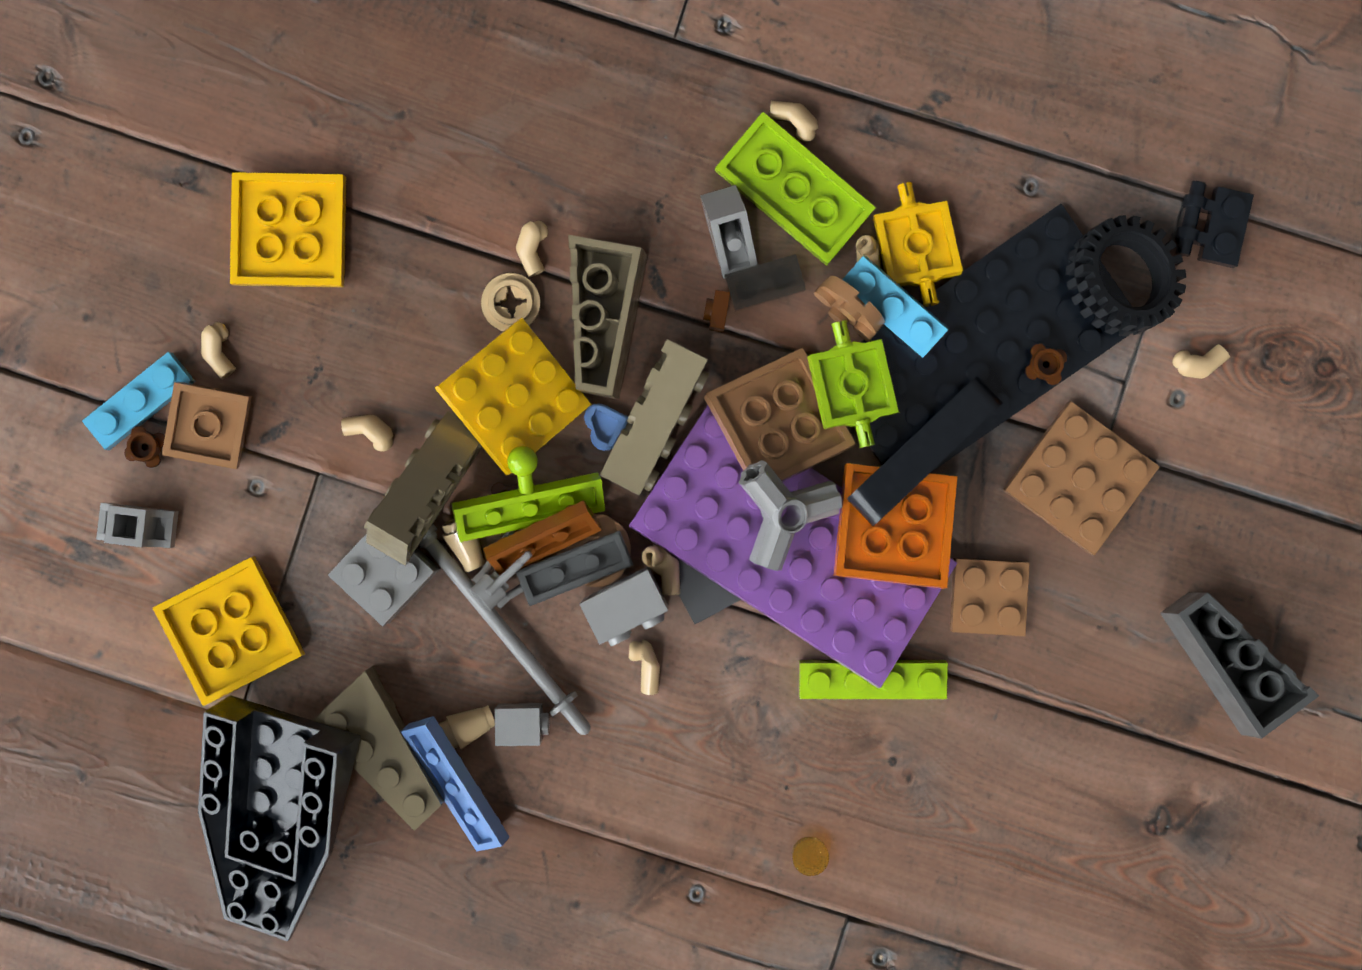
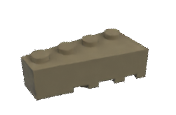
(604, 309)
(382, 752)

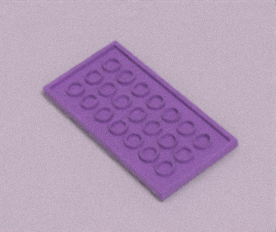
(713, 525)

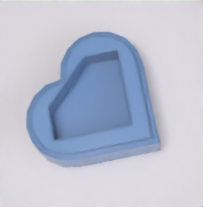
(605, 425)

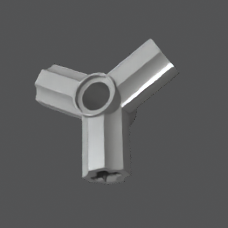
(772, 498)

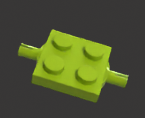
(852, 384)

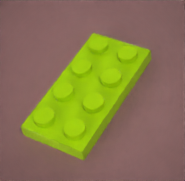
(794, 188)

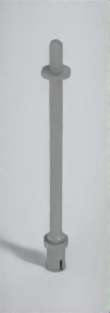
(509, 638)

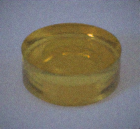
(810, 856)

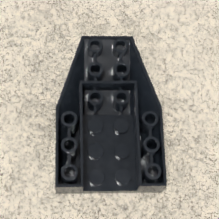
(270, 808)

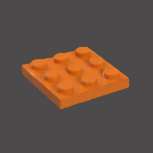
(908, 543)

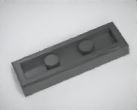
(574, 568)

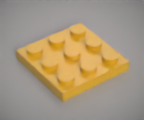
(287, 229)
(513, 394)
(228, 630)

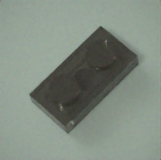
(765, 282)

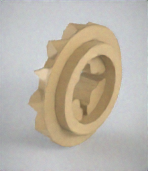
(497, 291)

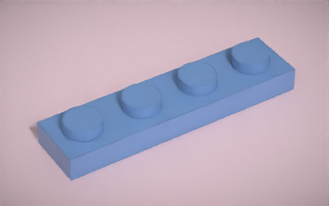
(455, 784)

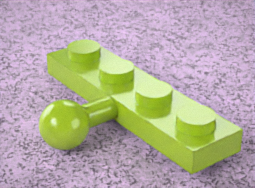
(526, 505)
(906, 681)

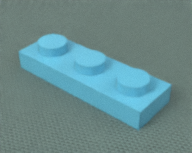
(899, 309)
(136, 401)

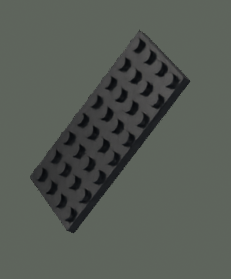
(993, 321)

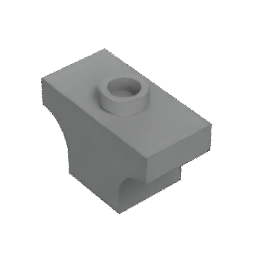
(137, 526)

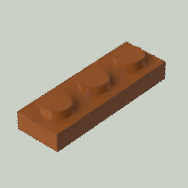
(544, 537)

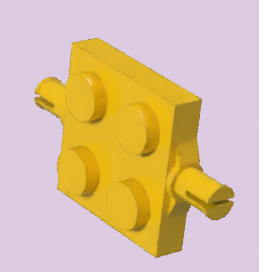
(918, 243)

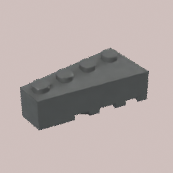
(1237, 668)

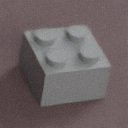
(381, 582)
(625, 606)

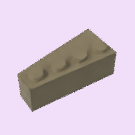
(655, 417)
(422, 488)

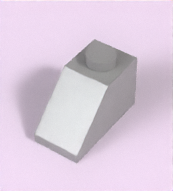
(729, 229)

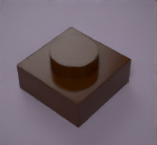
(716, 310)

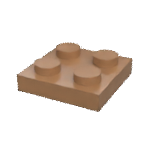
(206, 425)
(989, 597)

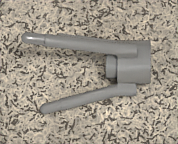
(491, 589)

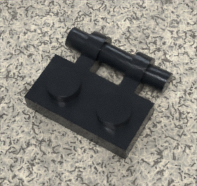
(1224, 226)

